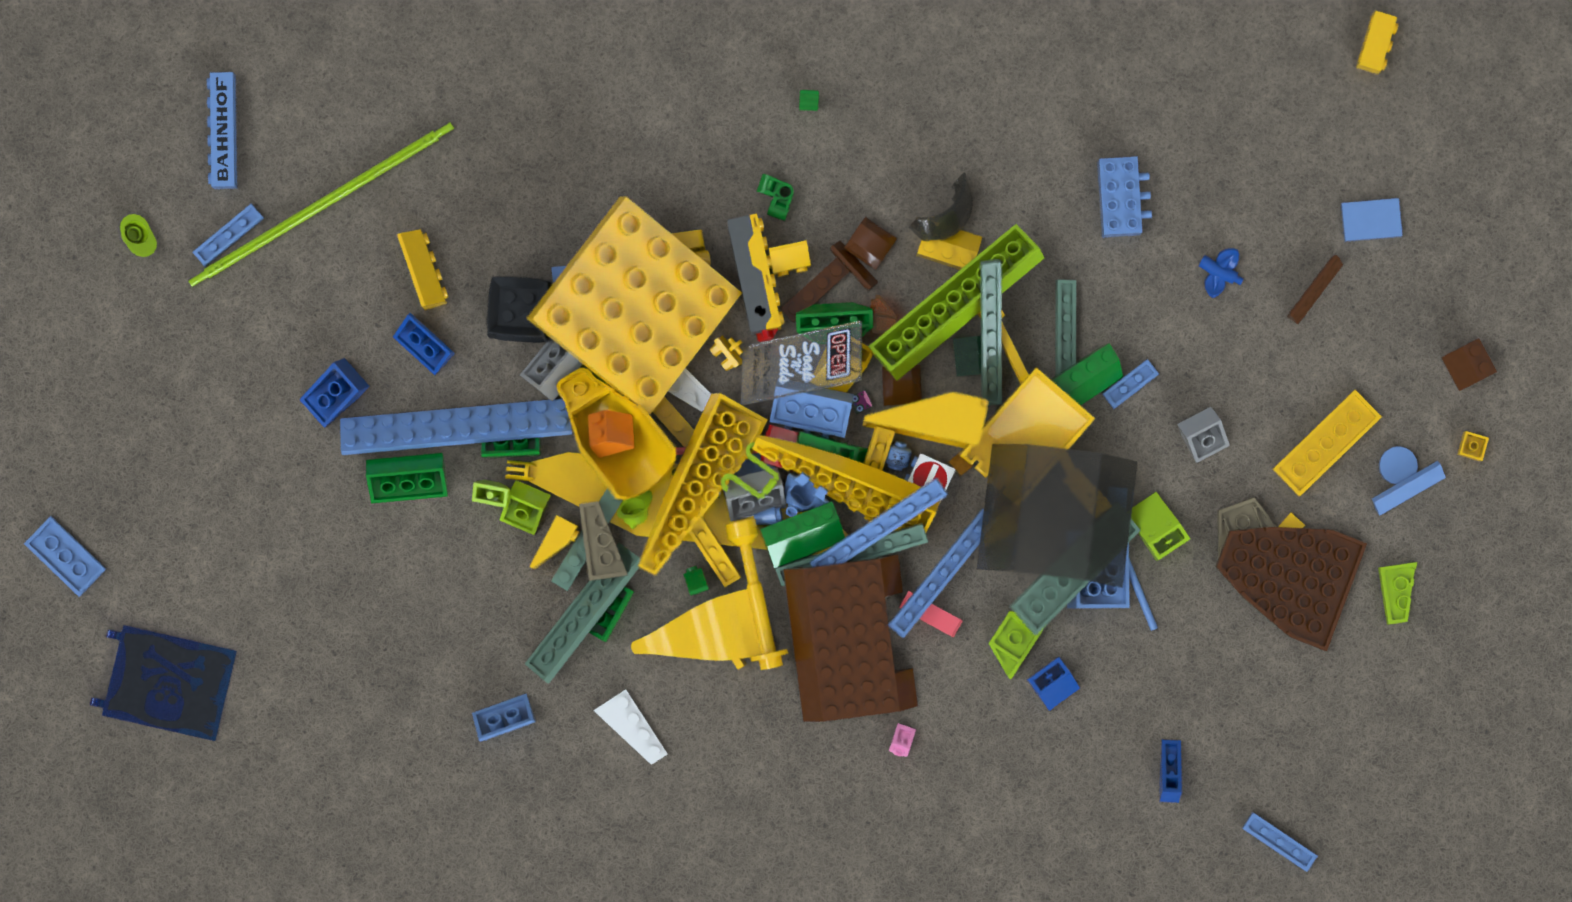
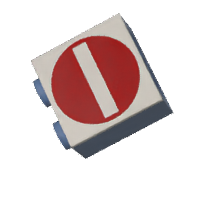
(927, 469)

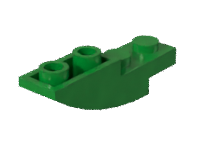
(830, 445)

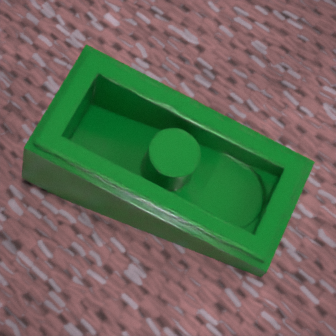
(809, 100)

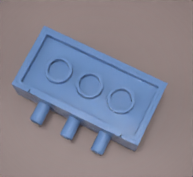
(1121, 196)
(815, 410)

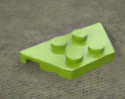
(1012, 643)

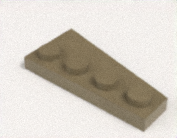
(600, 548)

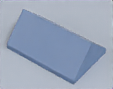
(503, 717)

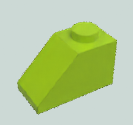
(491, 493)

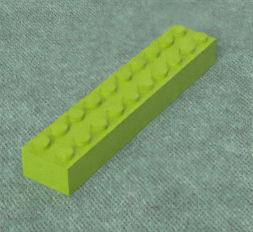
(952, 304)

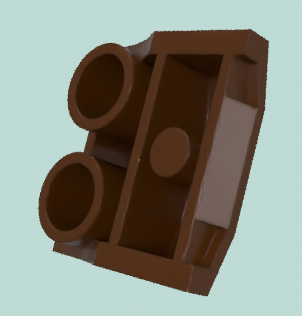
(870, 243)
(905, 390)

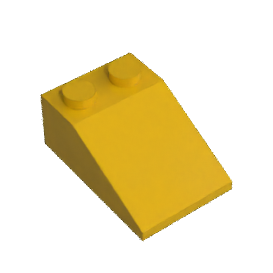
(558, 538)

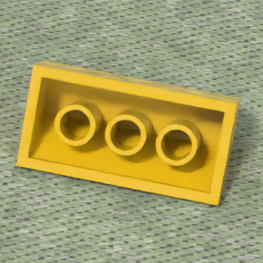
(422, 270)

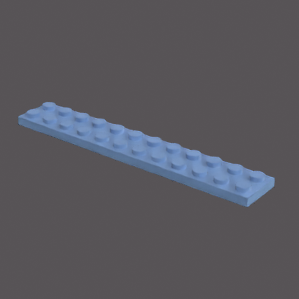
(454, 426)

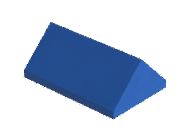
(423, 344)

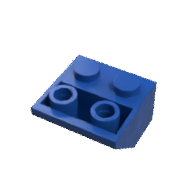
(1053, 683)

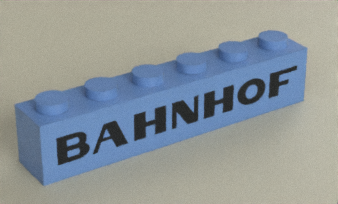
(223, 130)

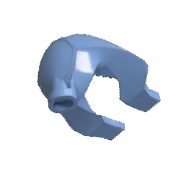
(802, 495)

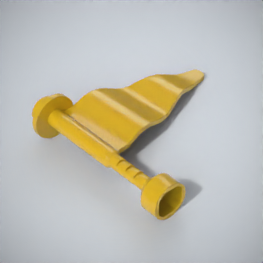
(725, 626)

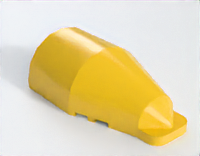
(626, 472)

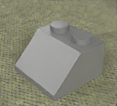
(1203, 434)

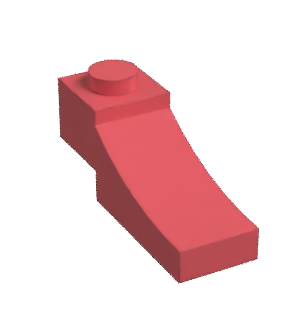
(938, 618)

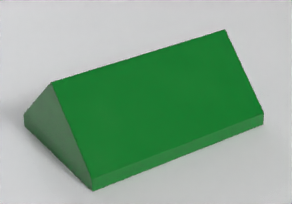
(511, 448)
(610, 618)

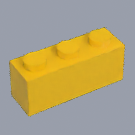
(1377, 42)

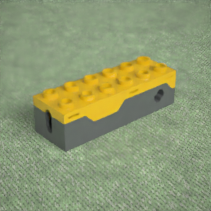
(755, 276)

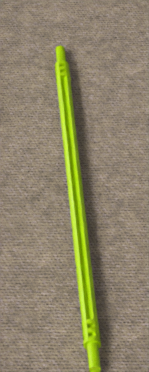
(321, 204)

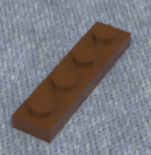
(815, 289)

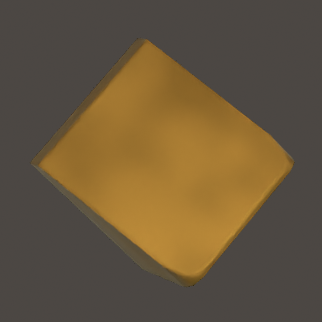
(959, 464)

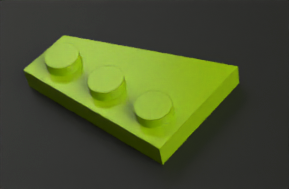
(1396, 591)

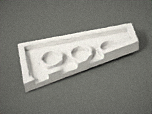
(690, 390)

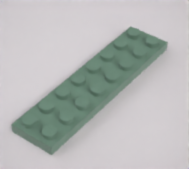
(1049, 596)
(579, 619)

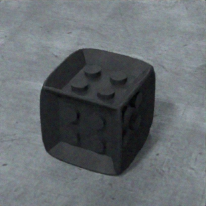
(510, 304)

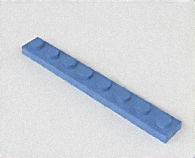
(882, 524)
(938, 577)

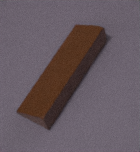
(854, 266)

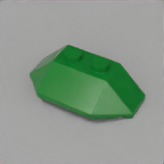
(833, 314)

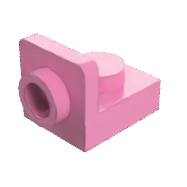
(902, 740)

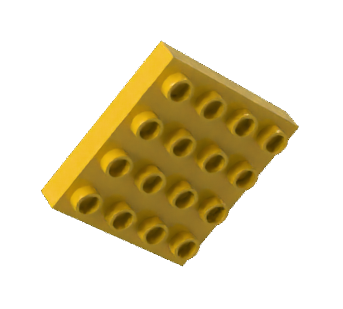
(634, 305)

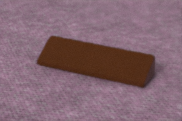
(1315, 289)

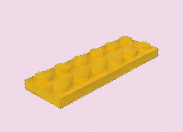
(1327, 443)

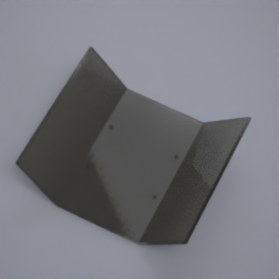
(1057, 513)

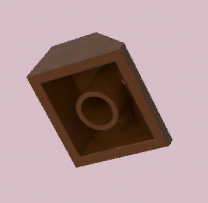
(1469, 364)

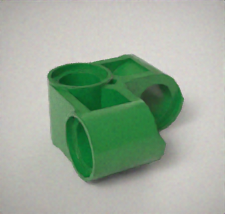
(779, 205)

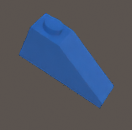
(1170, 771)

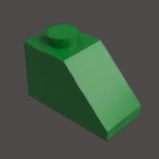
(695, 580)

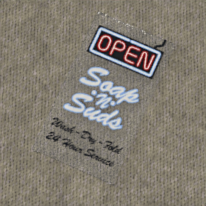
(802, 363)

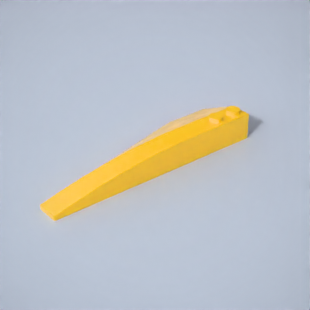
(712, 452)
(847, 480)

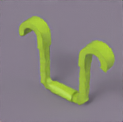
(767, 488)

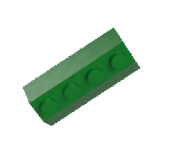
(1090, 374)
(406, 478)
(802, 535)

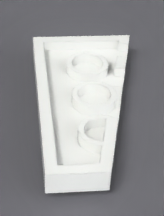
(631, 725)

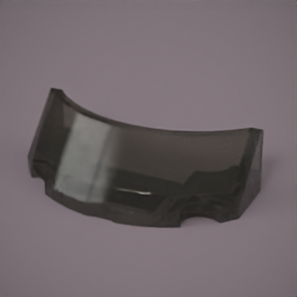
(950, 221)

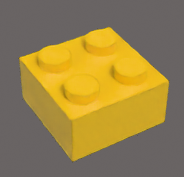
(1473, 446)

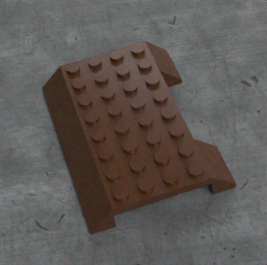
(846, 640)

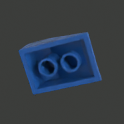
(334, 392)

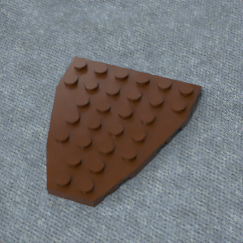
(1293, 576)

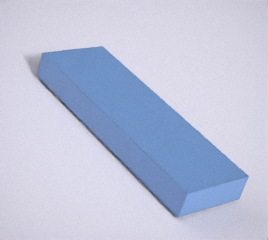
(1130, 384)

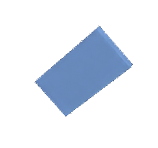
(65, 556)

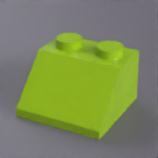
(525, 507)

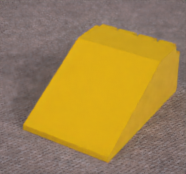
(1032, 415)
(943, 419)

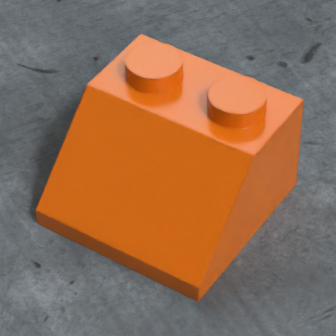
(610, 432)

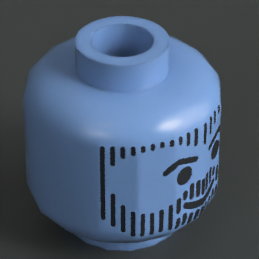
(898, 456)

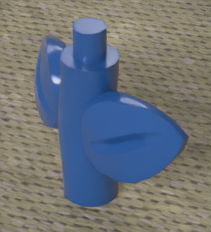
(1221, 271)

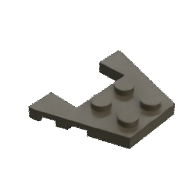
(1240, 516)

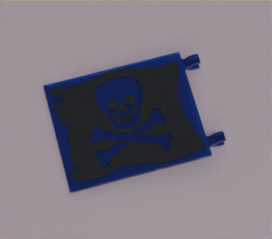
(168, 682)

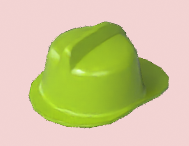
(138, 235)
(635, 510)

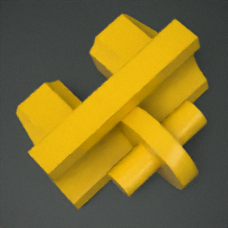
(730, 350)

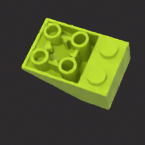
(1158, 526)

